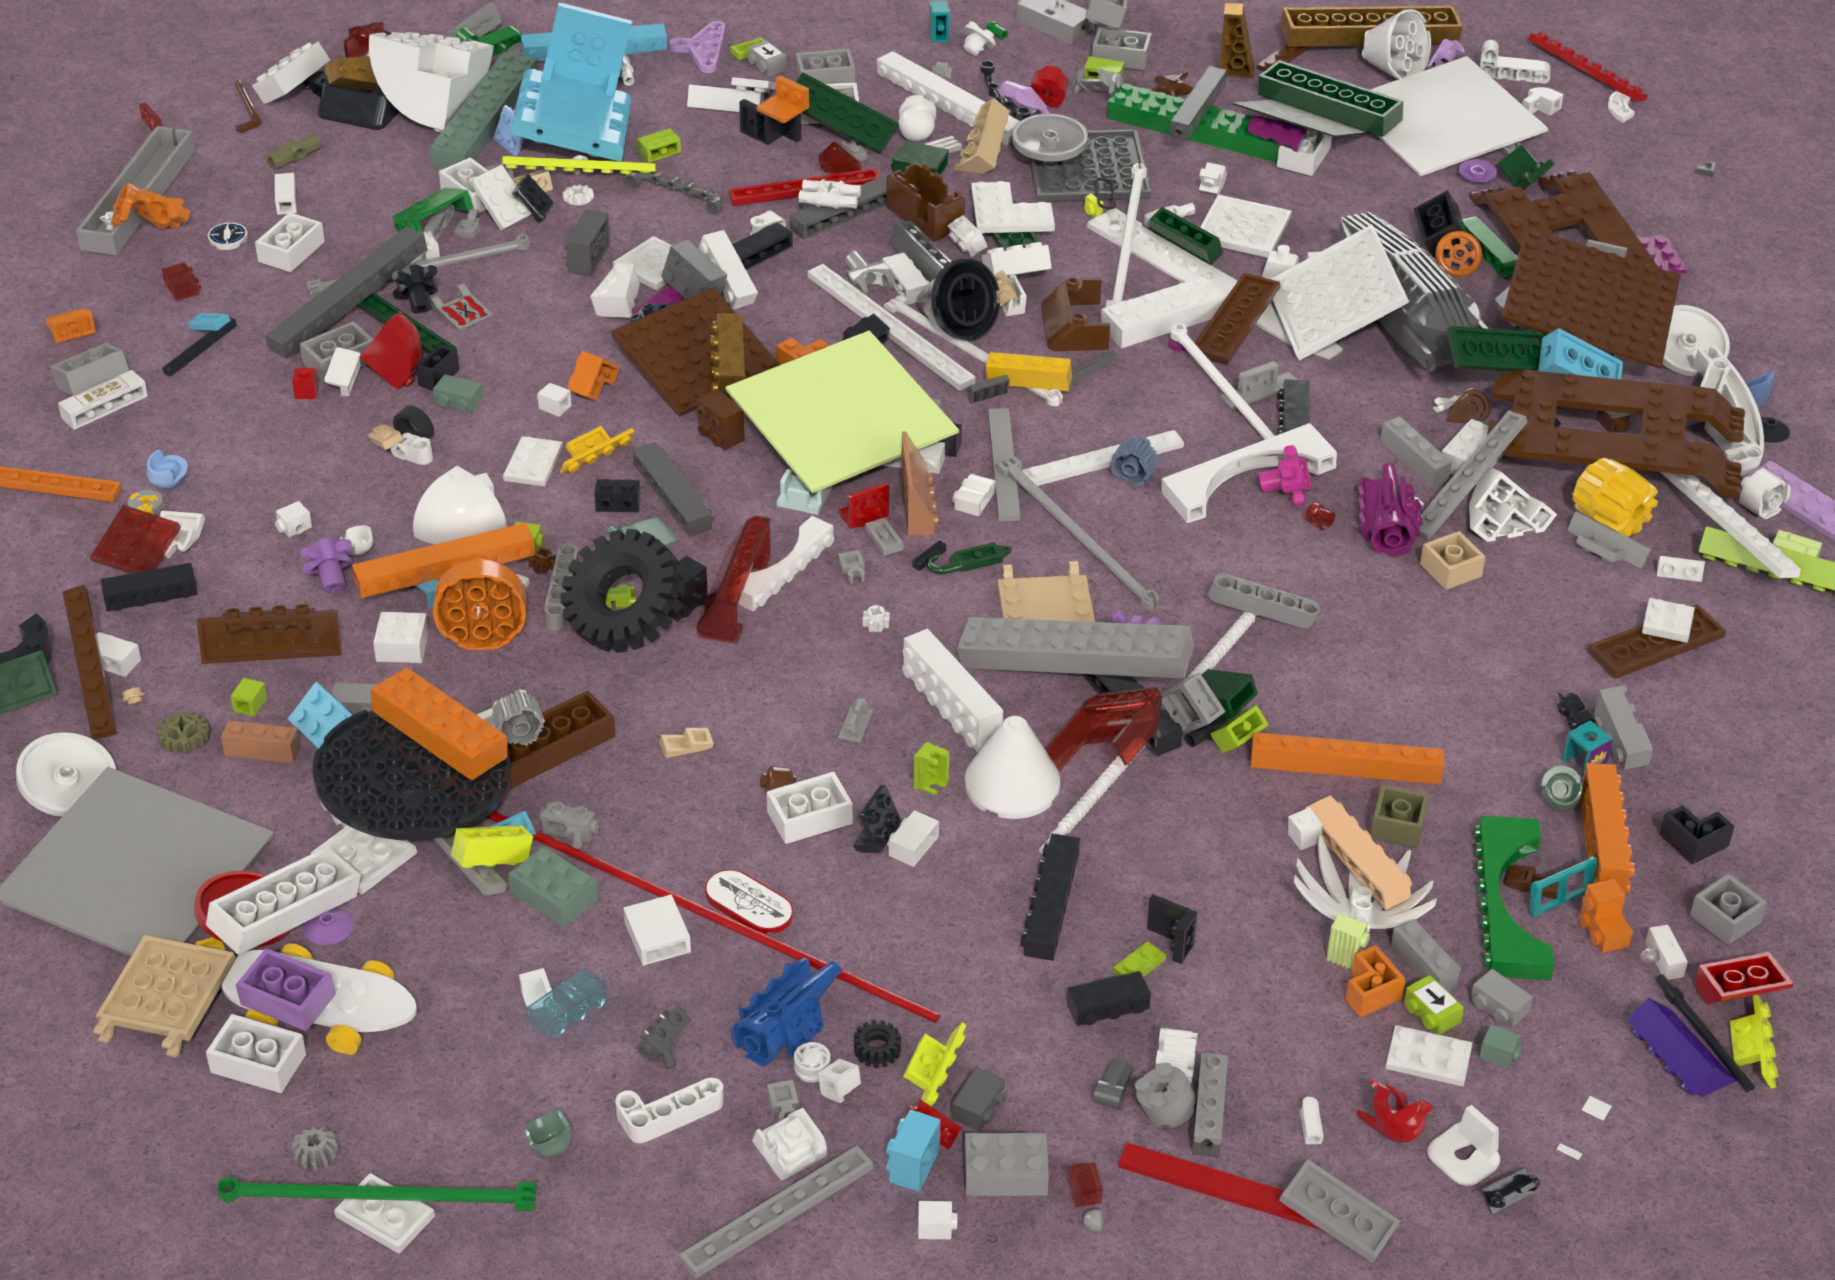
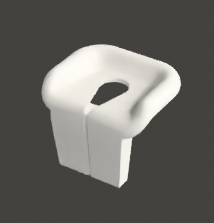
(1473, 1130)

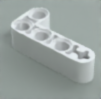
(1540, 69)
(667, 1113)

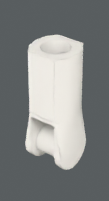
(1311, 1121)

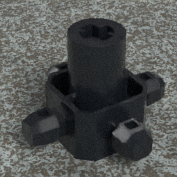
(415, 284)

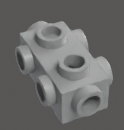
(569, 822)

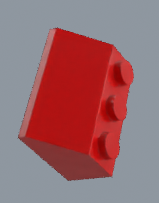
(1741, 978)

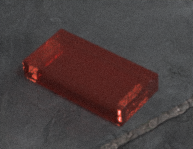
(150, 118)

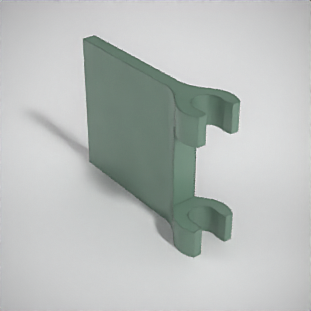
(653, 526)

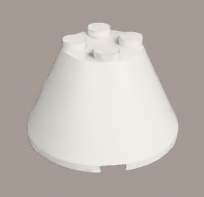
(1399, 45)

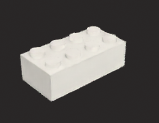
(290, 72)

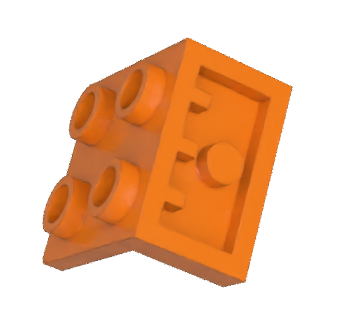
(788, 102)
(71, 325)

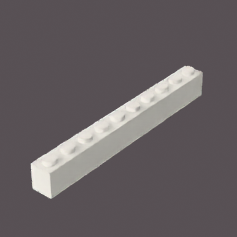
(935, 89)

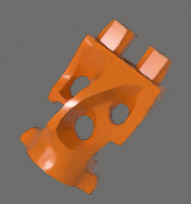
(151, 206)

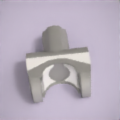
(863, 274)

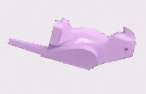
(1446, 52)
(1023, 97)

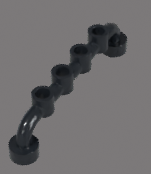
(987, 68)

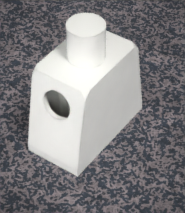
(1279, 262)

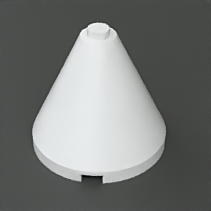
(1012, 773)

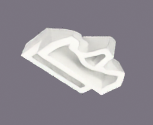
(190, 530)

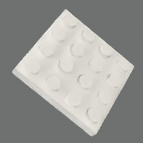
(1246, 225)

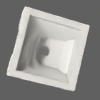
(791, 1144)

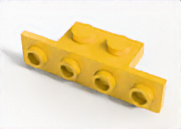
(591, 445)

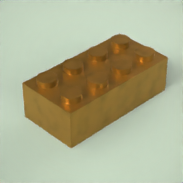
(728, 351)

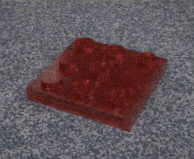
(135, 541)

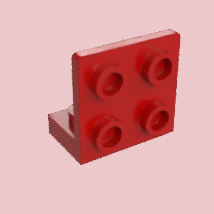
(866, 506)

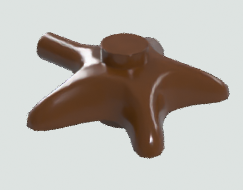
(1172, 84)

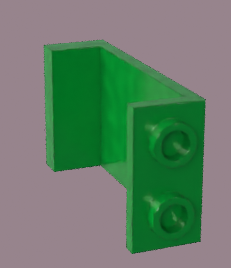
(410, 217)

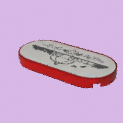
(749, 901)

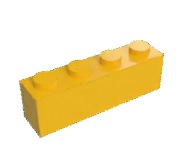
(1031, 370)

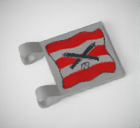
(463, 310)

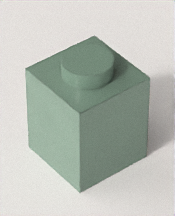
(1500, 1046)

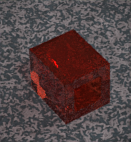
(1085, 1184)

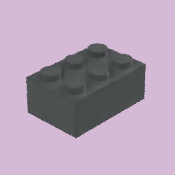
(587, 242)
(691, 270)

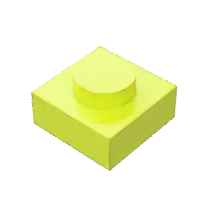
(1092, 207)

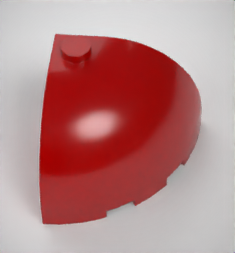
(395, 351)

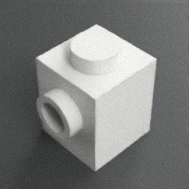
(293, 519)

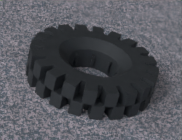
(593, 577)

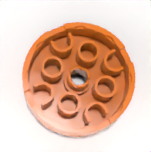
(480, 601)

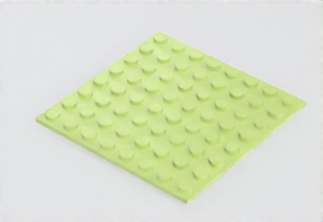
(840, 410)

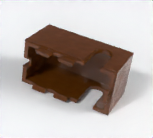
(924, 200)

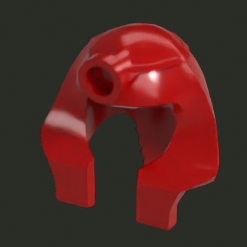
(1400, 1124)

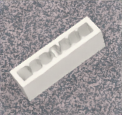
(720, 98)

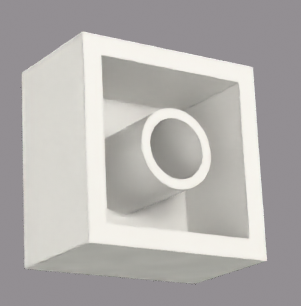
(401, 637)

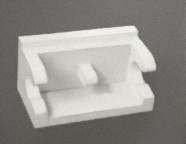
(1018, 304)

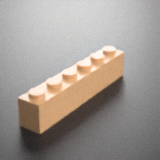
(1361, 854)

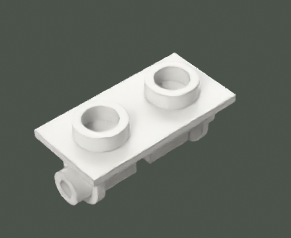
(1680, 568)

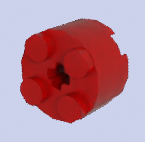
(1050, 85)

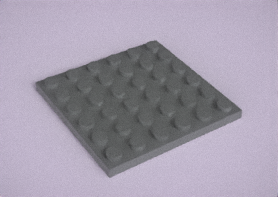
(1107, 155)

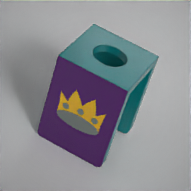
(1578, 742)

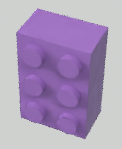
(285, 989)

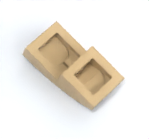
(692, 741)

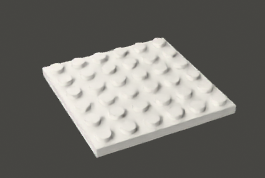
(1337, 292)

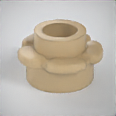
(133, 696)

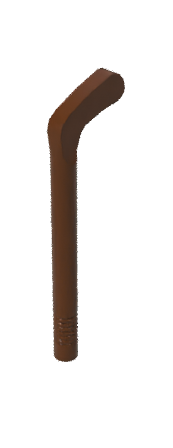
(256, 120)

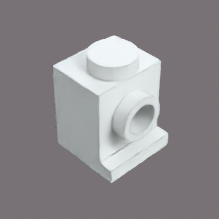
(839, 1079)

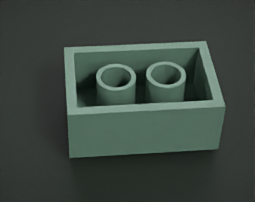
(553, 887)

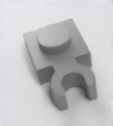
(857, 151)
(853, 564)
(782, 1098)

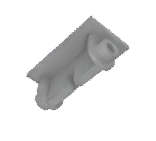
(856, 722)

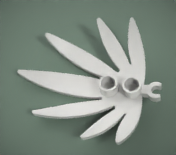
(1359, 897)

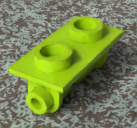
(622, 596)

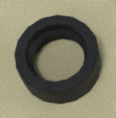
(417, 418)

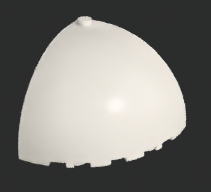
(428, 74)

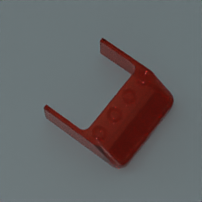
(1113, 717)

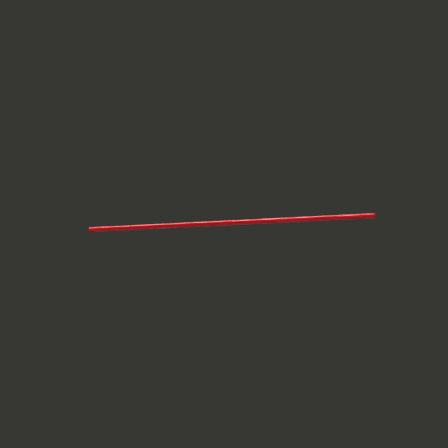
(726, 922)

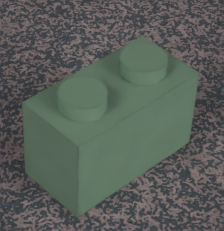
(458, 393)

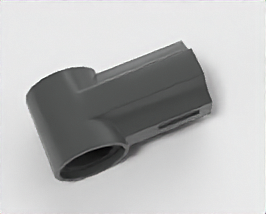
(1113, 1086)

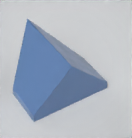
(1761, 387)

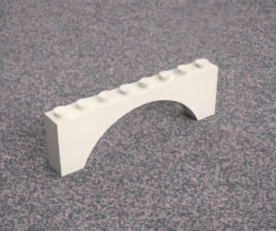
(1191, 488)

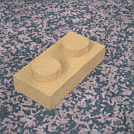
(385, 436)

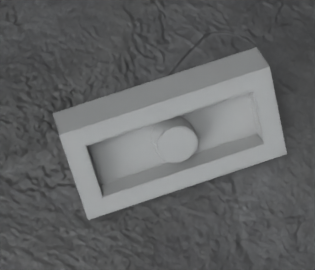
(884, 536)

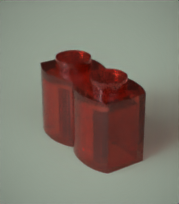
(181, 281)

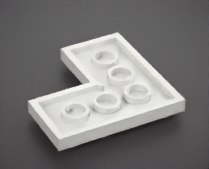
(998, 214)

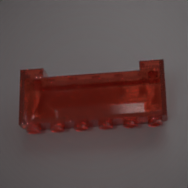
(748, 551)

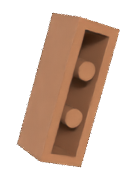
(260, 741)

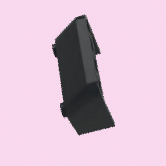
(356, 107)

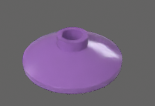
(1477, 170)
(329, 927)

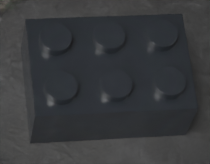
(1437, 219)

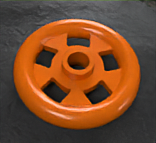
(1464, 238)

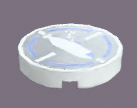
(227, 236)

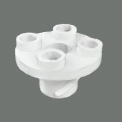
(977, 39)

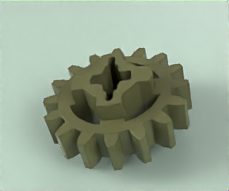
(183, 732)

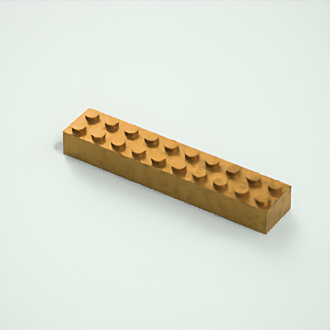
(1348, 24)

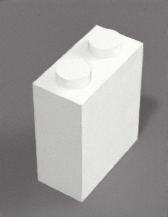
(657, 930)

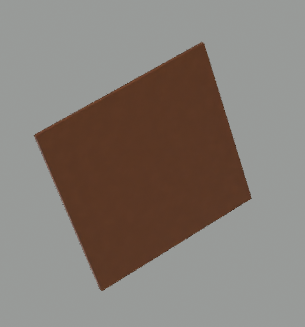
(1592, 296)

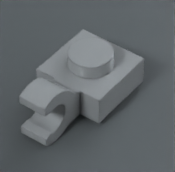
(469, 227)

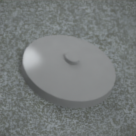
(1050, 137)

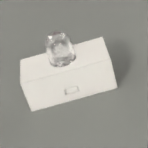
(1665, 952)

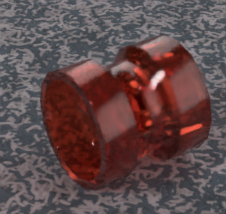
(1319, 516)

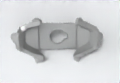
(1107, 81)

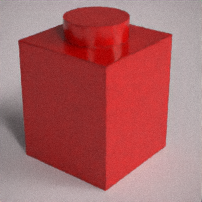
(305, 383)

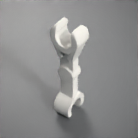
(1445, 403)

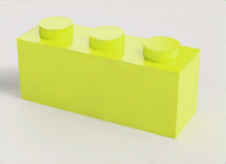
(491, 845)

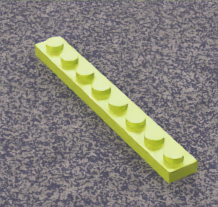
(571, 164)

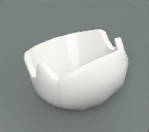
(361, 540)

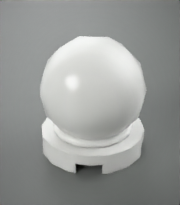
(917, 118)

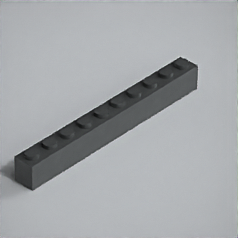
(346, 292)

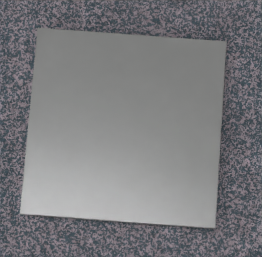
(130, 863)

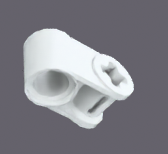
(765, 220)
(413, 449)

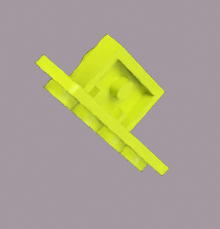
(1752, 1041)
(931, 1061)

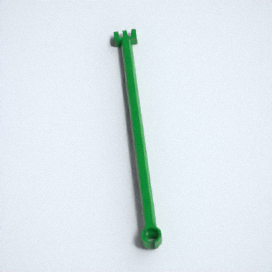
(522, 1197)

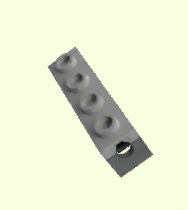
(1210, 1104)

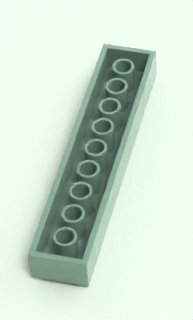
(476, 119)

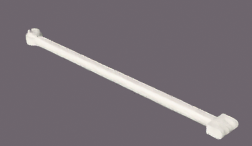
(1138, 176)
(900, 304)
(1179, 333)

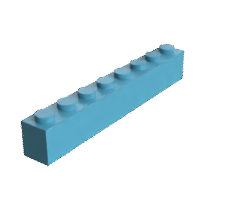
(640, 39)

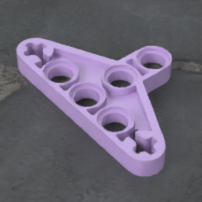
(702, 45)

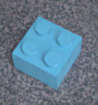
(913, 1150)

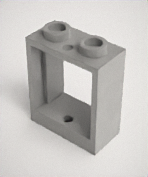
(1200, 698)

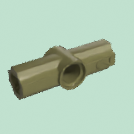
(294, 151)

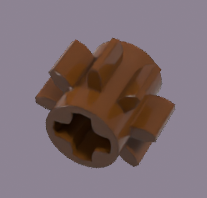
(542, 560)

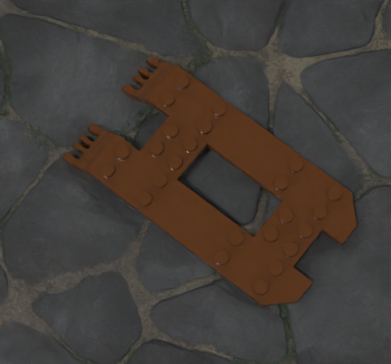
(1579, 203)
(1663, 426)

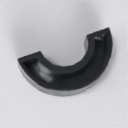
(34, 638)

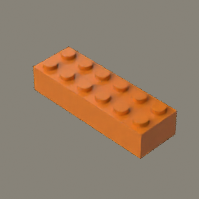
(439, 723)
(1605, 825)

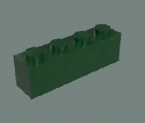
(1186, 235)

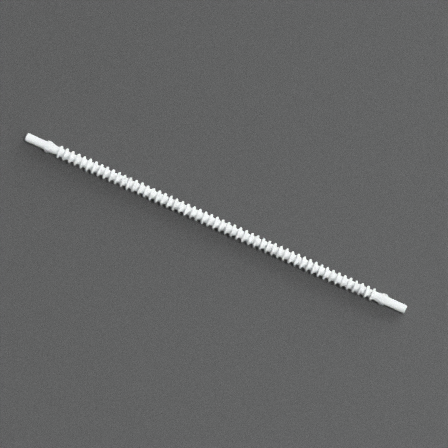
(1117, 766)

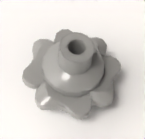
(942, 70)

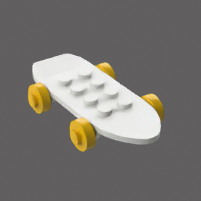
(362, 1003)

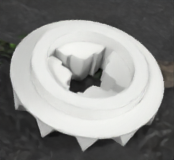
(578, 195)

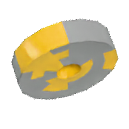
(146, 501)

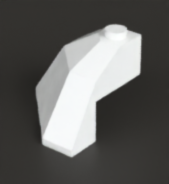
(1505, 509)

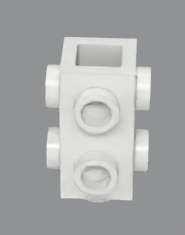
(966, 236)

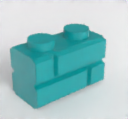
(939, 21)

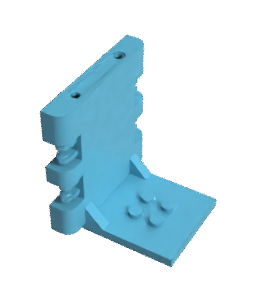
(576, 93)

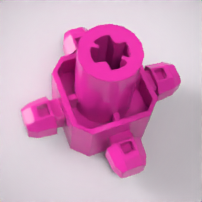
(1290, 476)

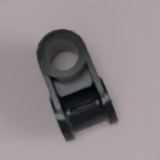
(315, 83)

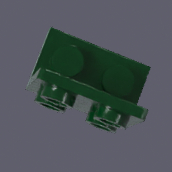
(1522, 168)

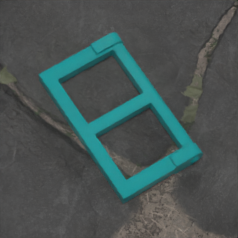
(1536, 887)

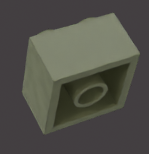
(1399, 816)

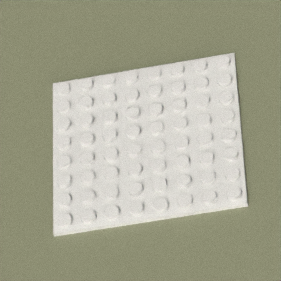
(1454, 116)

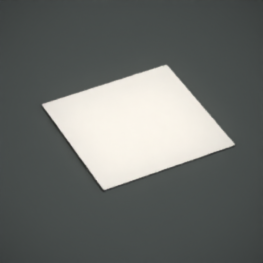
(1300, 117)

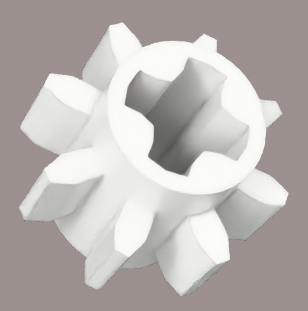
(876, 618)

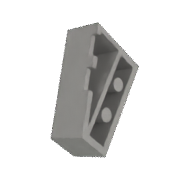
(1616, 718)

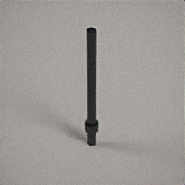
(1676, 997)

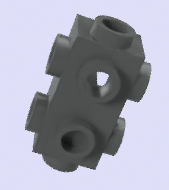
(658, 1040)

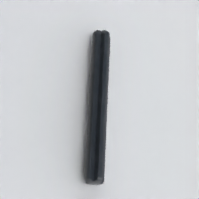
(197, 348)

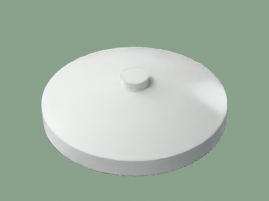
(1689, 331)
(59, 770)

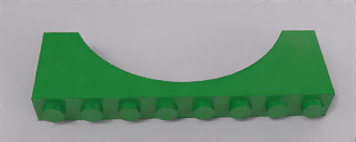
(1508, 946)

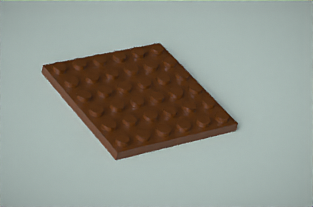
(676, 350)

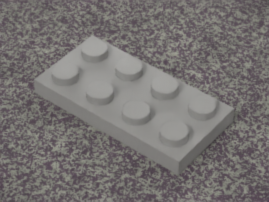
(1339, 1211)

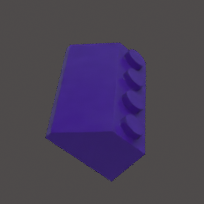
(1679, 1048)

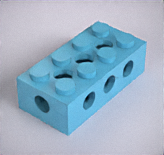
(1571, 355)

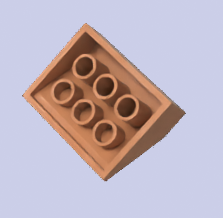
(917, 490)

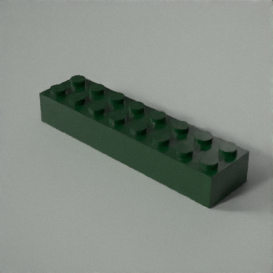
(1331, 98)

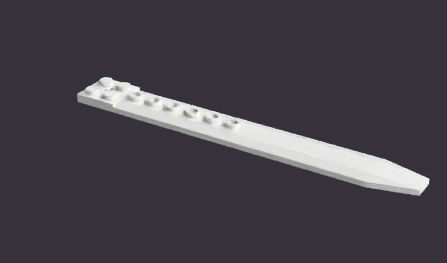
(1186, 267)

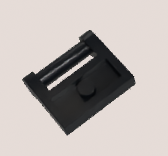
(533, 197)

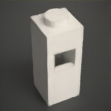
(285, 193)

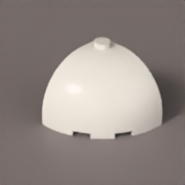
(456, 508)

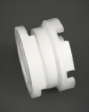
(810, 1061)

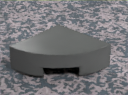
(1707, 169)

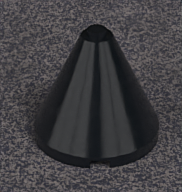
(962, 299)

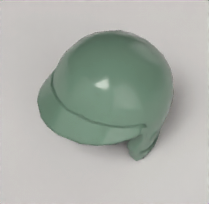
(1562, 787)
(549, 1134)

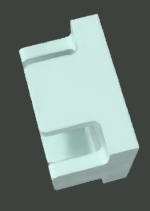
(798, 497)

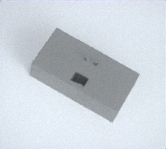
(1055, 18)

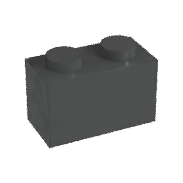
(978, 1099)

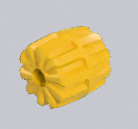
(1615, 496)

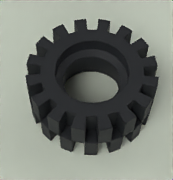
(877, 1055)

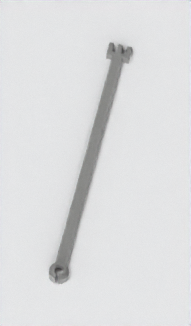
(522, 243)
(1014, 468)

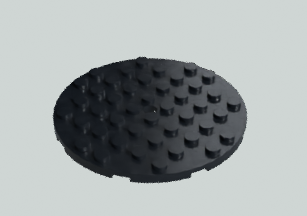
(367, 787)

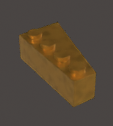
(1236, 48)
(352, 73)

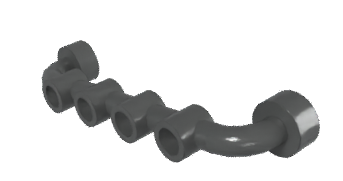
(713, 206)

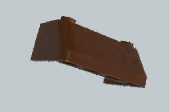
(1073, 331)

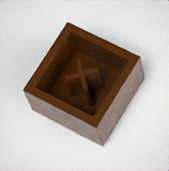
(720, 419)

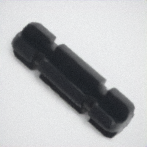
(937, 548)

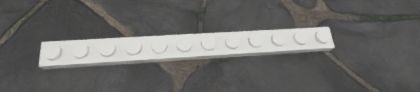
(899, 332)
(1735, 525)

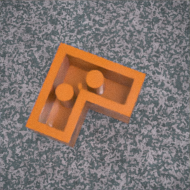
(792, 349)
(591, 374)
(1603, 916)
(1374, 982)

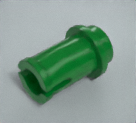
(997, 30)

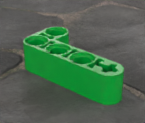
(501, 39)

